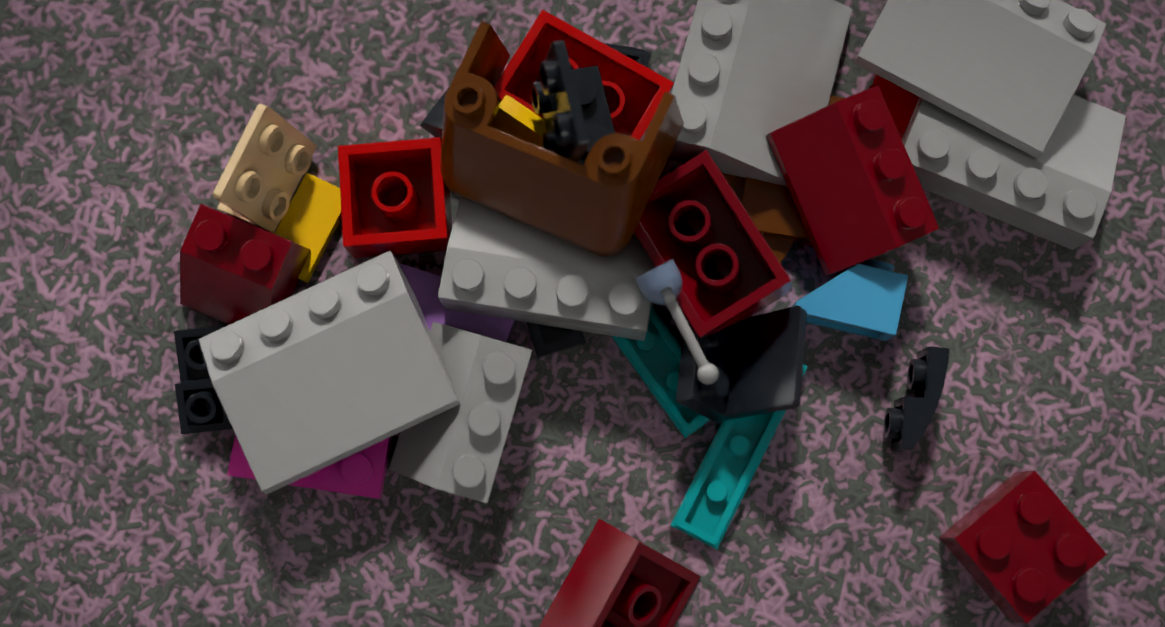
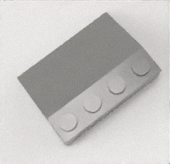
(987, 60)
(751, 73)
(1049, 196)
(532, 277)
(328, 372)

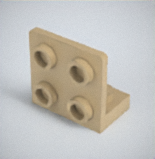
(264, 170)

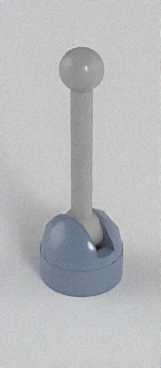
(662, 287)

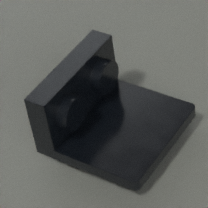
(571, 105)
(756, 367)

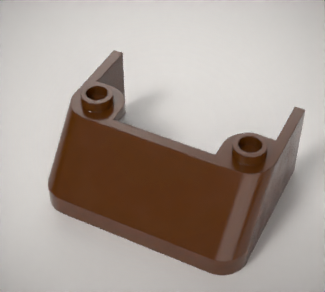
(575, 202)

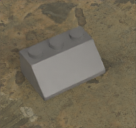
(465, 444)

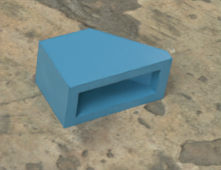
(859, 301)

